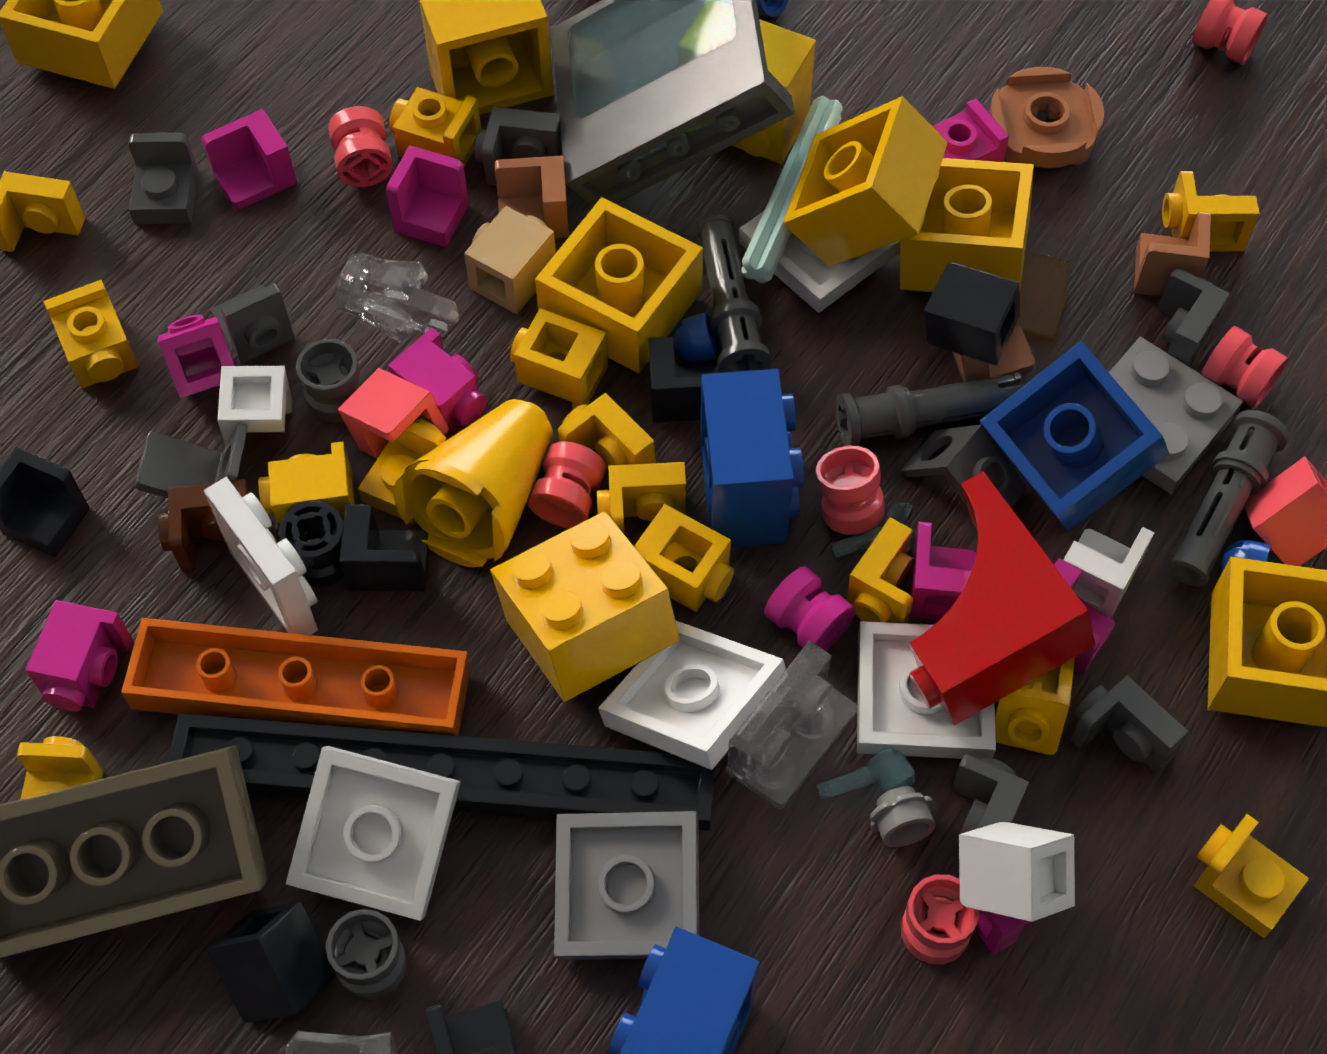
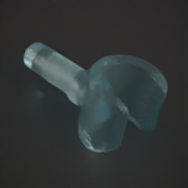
(900, 512)
(886, 768)

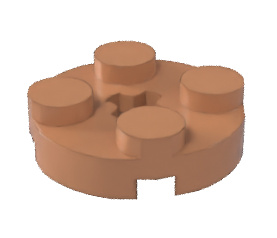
(1047, 143)

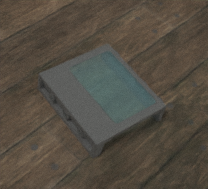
(658, 89)

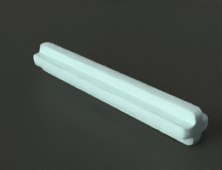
(771, 234)

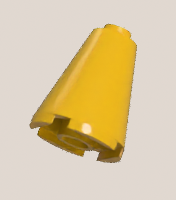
(476, 483)

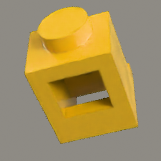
(436, 124)
(91, 334)
(560, 357)
(308, 478)
(681, 543)

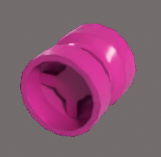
(809, 609)

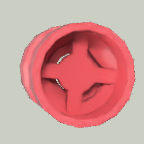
(1230, 29)
(360, 146)
(1244, 367)
(568, 481)
(853, 500)
(938, 907)

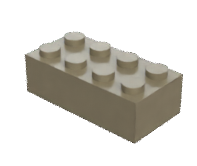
(126, 850)

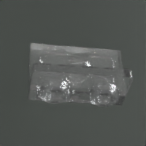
(790, 729)

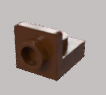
(188, 519)

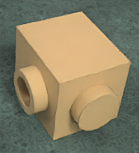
(508, 258)

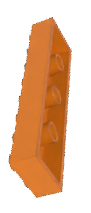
(295, 678)

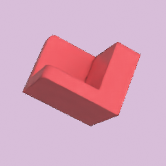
(385, 409)
(1292, 513)

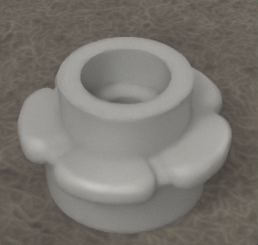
(903, 816)

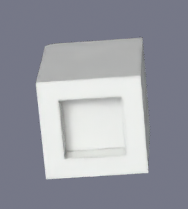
(254, 398)
(1105, 567)
(1017, 870)

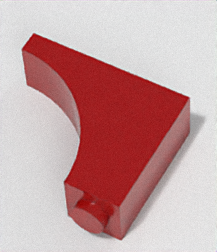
(1008, 621)

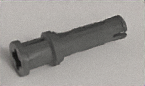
(734, 316)
(902, 411)
(1236, 476)

